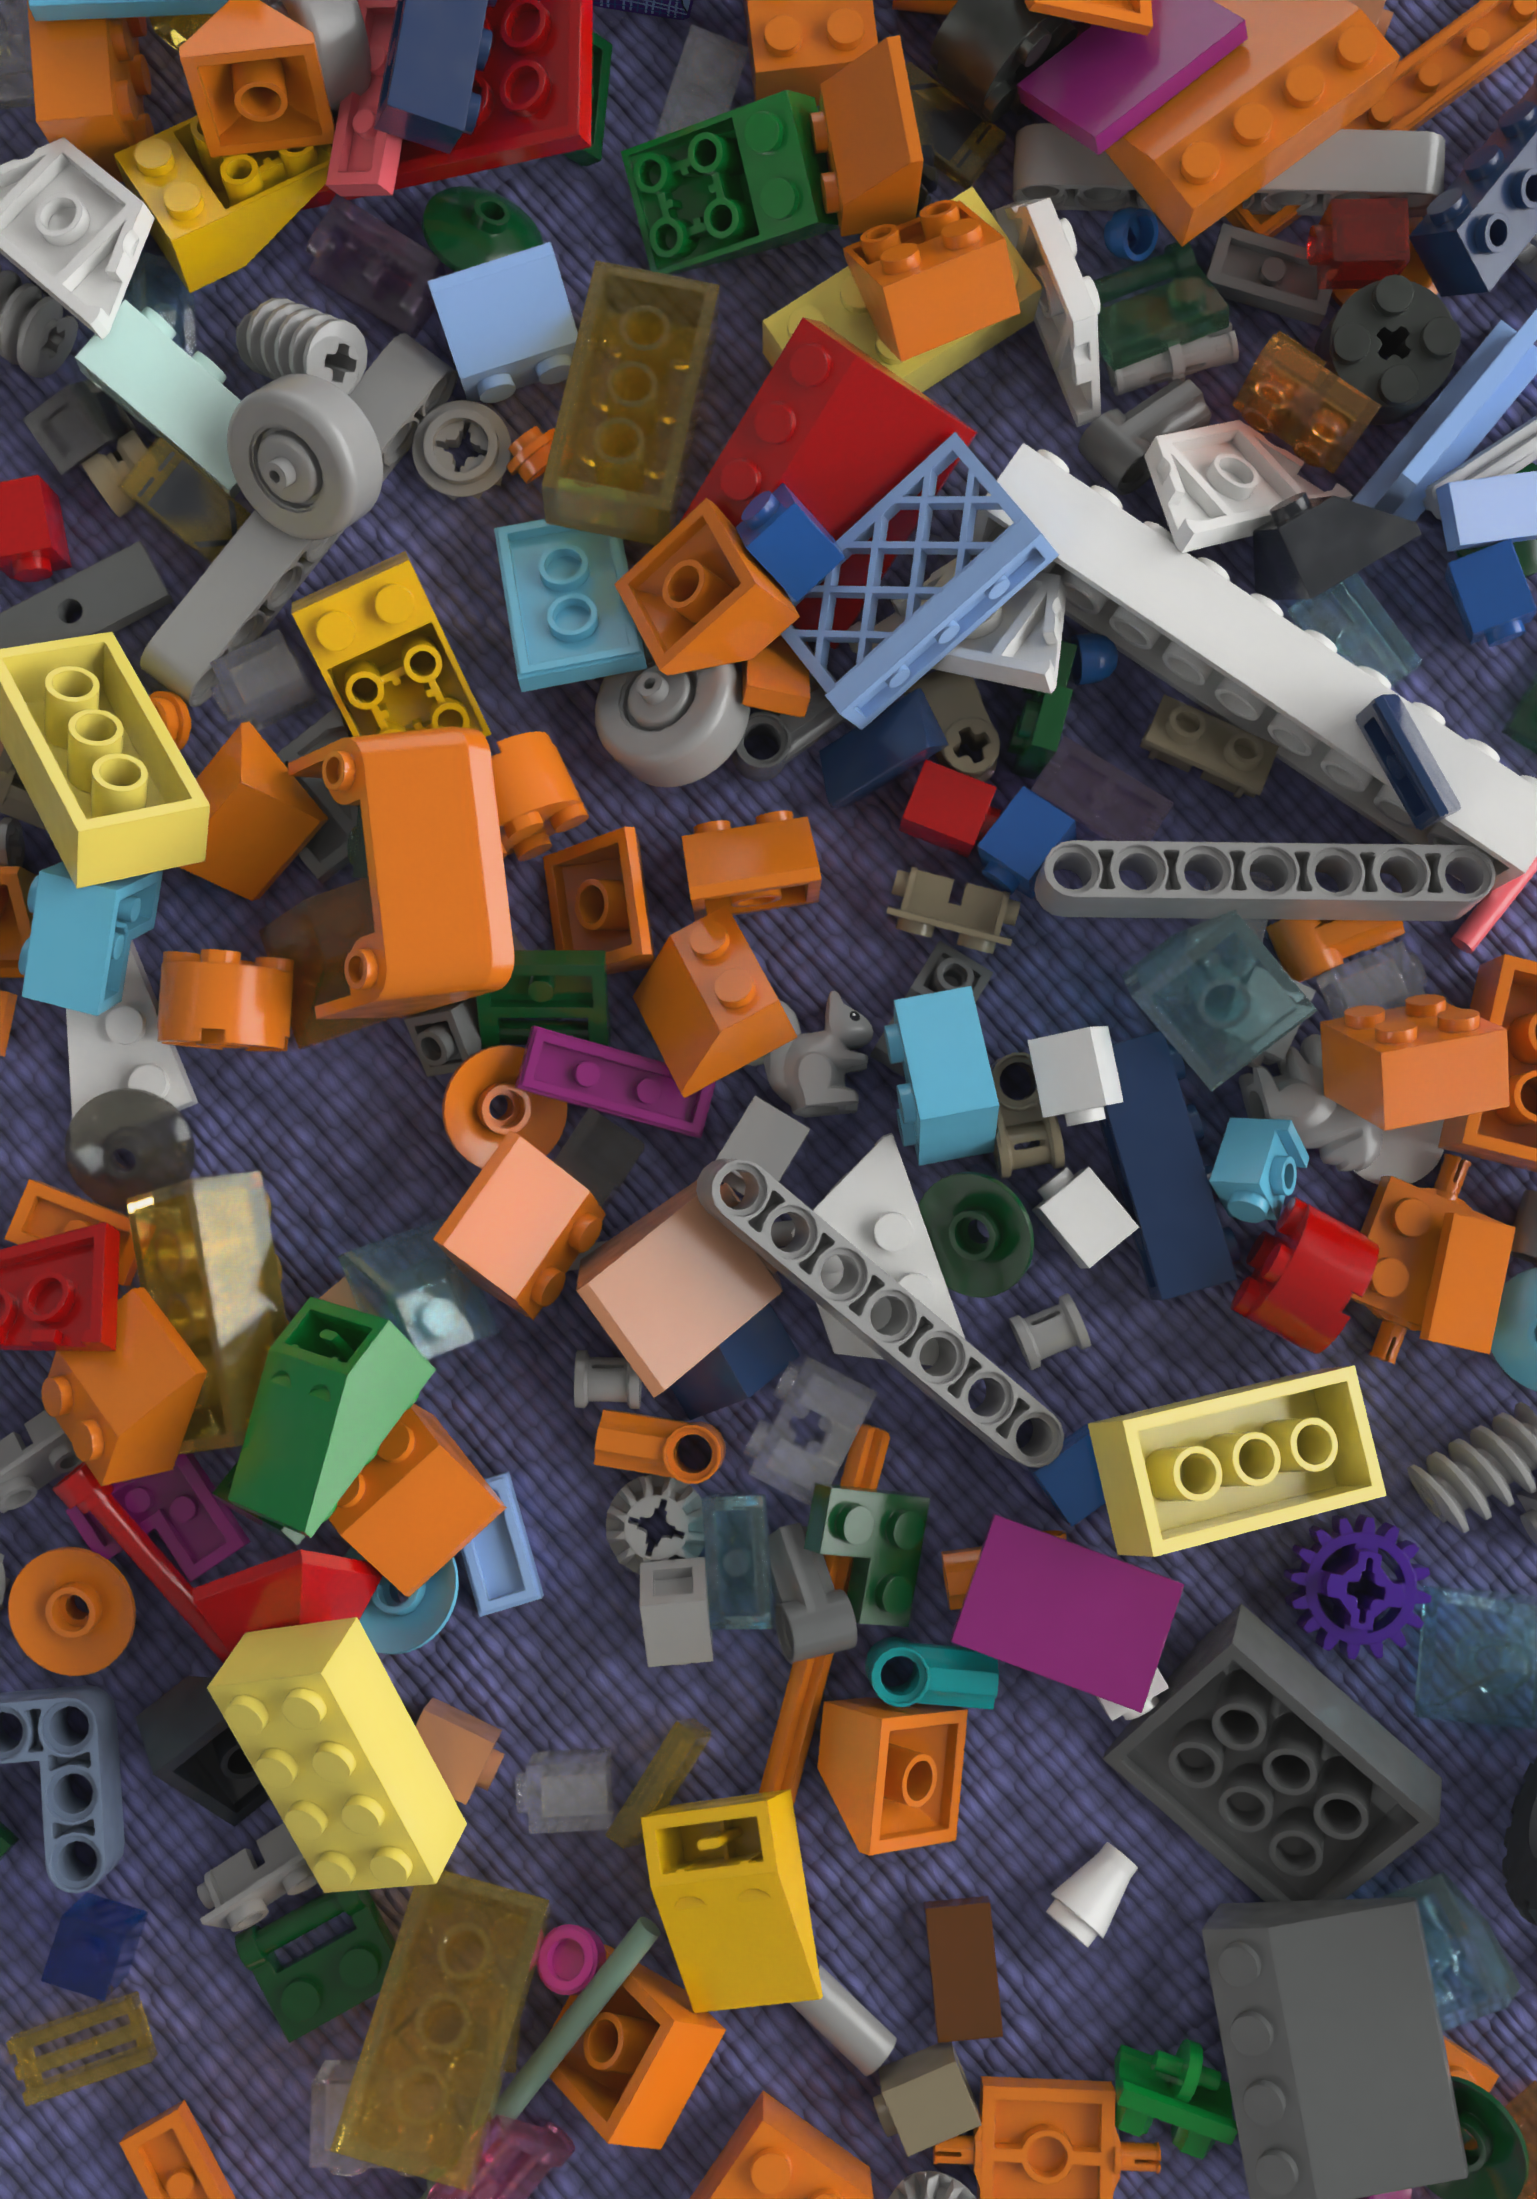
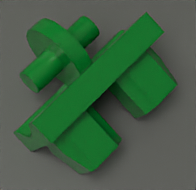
(1175, 2092)

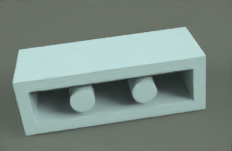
(165, 389)

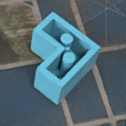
(84, 937)
(949, 1088)

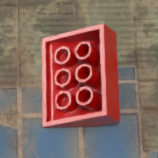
(839, 440)

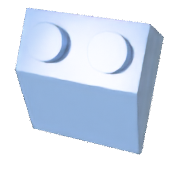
(507, 323)

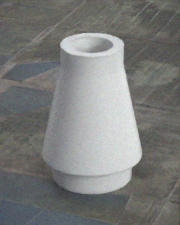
(1092, 1894)

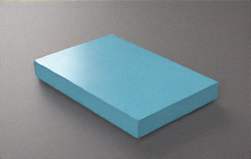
(565, 604)

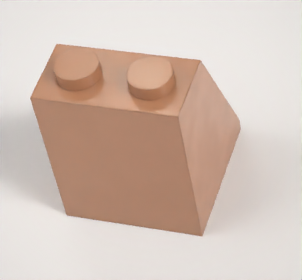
(675, 1287)

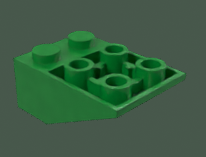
(730, 185)
(322, 1412)

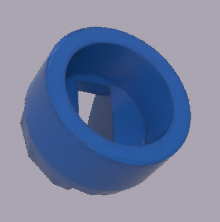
(1135, 225)
(1094, 658)

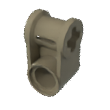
(963, 721)
(1023, 1122)

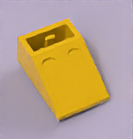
(221, 208)
(386, 653)
(734, 1900)

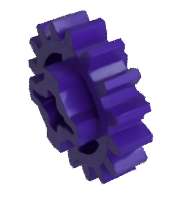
(1357, 1612)

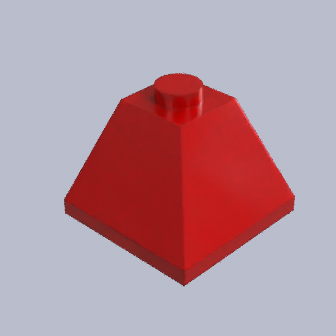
(286, 1593)

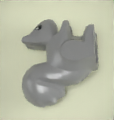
(813, 1067)
(1320, 1122)

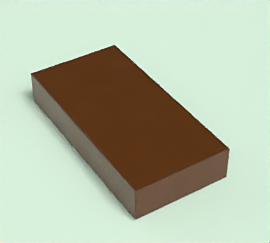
(963, 1969)

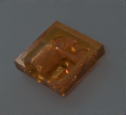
(1304, 403)

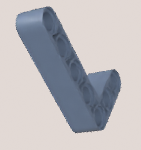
(60, 1755)

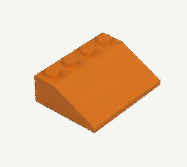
(1256, 110)

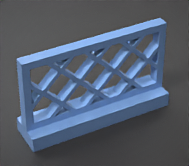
(1455, 421)
(950, 610)

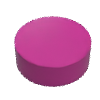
(570, 1958)

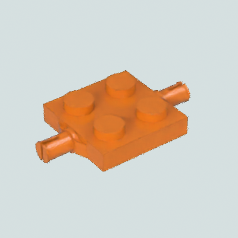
(1408, 1230)
(1047, 2141)

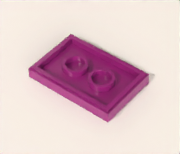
(1118, 78)
(1067, 1612)

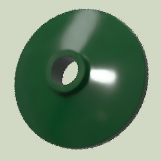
(475, 227)
(967, 1258)
(1495, 2155)

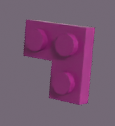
(183, 1512)

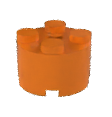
(533, 794)
(225, 1001)

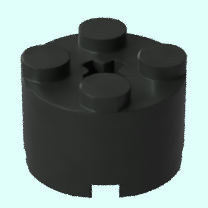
(991, 48)
(1406, 325)

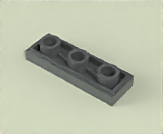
(108, 592)

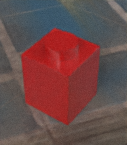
(31, 530)
(949, 809)

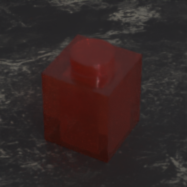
(1359, 242)

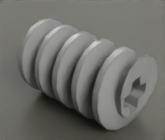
(33, 327)
(298, 339)
(1480, 1469)

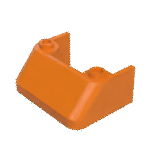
(429, 868)

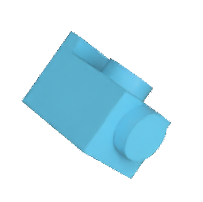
(1257, 1167)

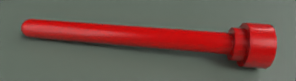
(84, 1491)

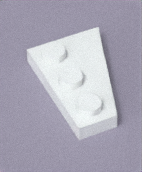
(122, 1047)

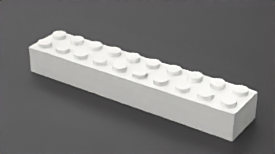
(1253, 664)

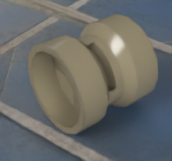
(110, 469)

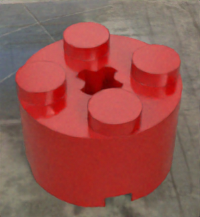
(1305, 1276)

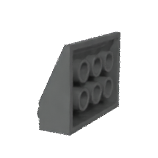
(1276, 1768)
(1333, 2047)

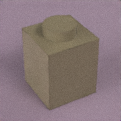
(926, 2098)

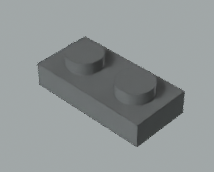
(1267, 275)

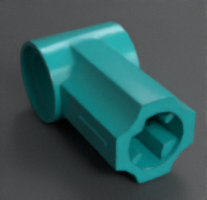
(938, 1677)

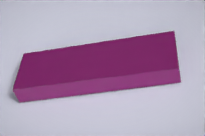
(610, 1082)

